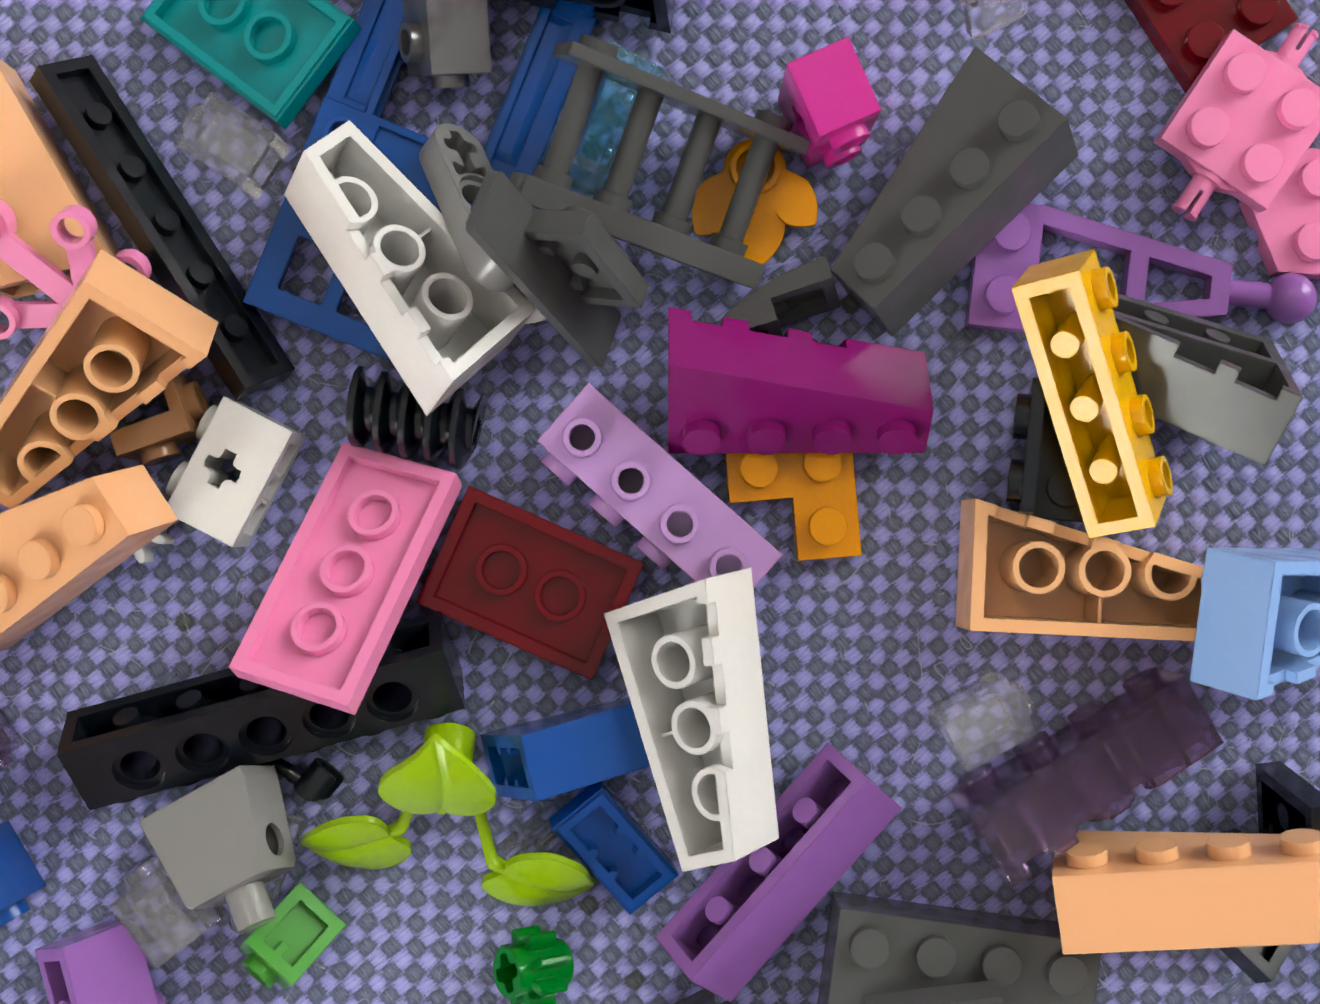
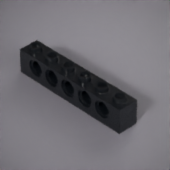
(224, 721)

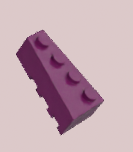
(791, 392)

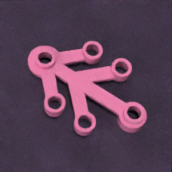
(44, 274)

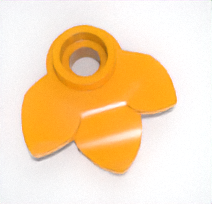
(782, 202)

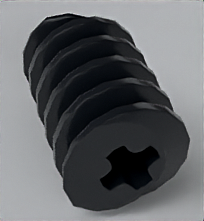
(399, 418)

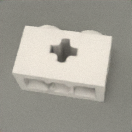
(262, 453)

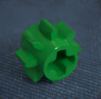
(533, 966)

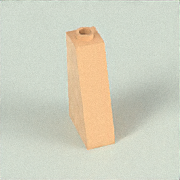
(36, 184)

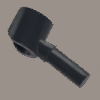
(315, 783)

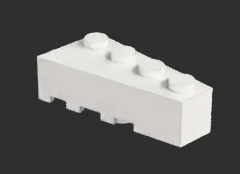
(401, 266)
(702, 714)

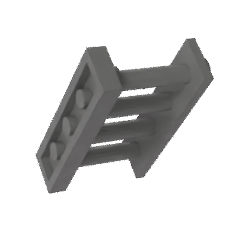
(668, 230)

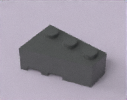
(1210, 378)

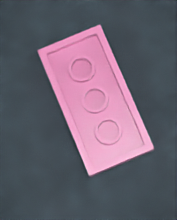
(347, 578)

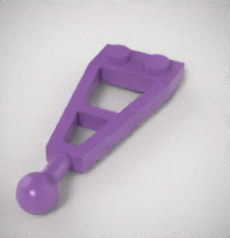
(1018, 245)

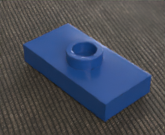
(613, 846)

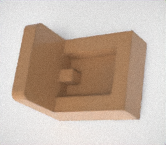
(158, 437)

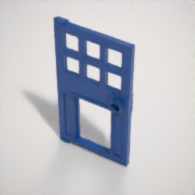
(361, 95)

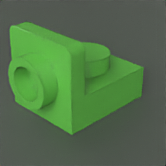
(292, 941)

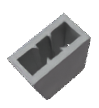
(226, 843)

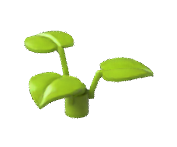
(444, 781)

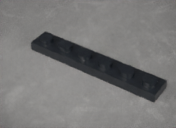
(160, 220)

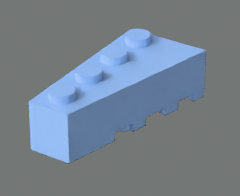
(1257, 619)

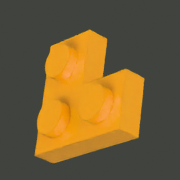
(820, 495)

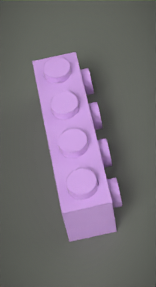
(652, 492)

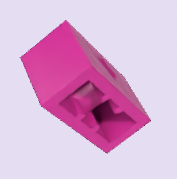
(829, 103)

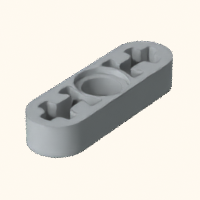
(455, 171)

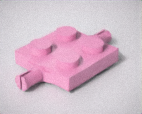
(1244, 122)

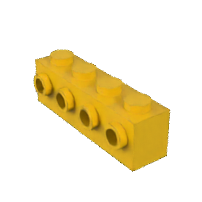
(1092, 393)

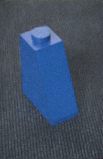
(564, 751)

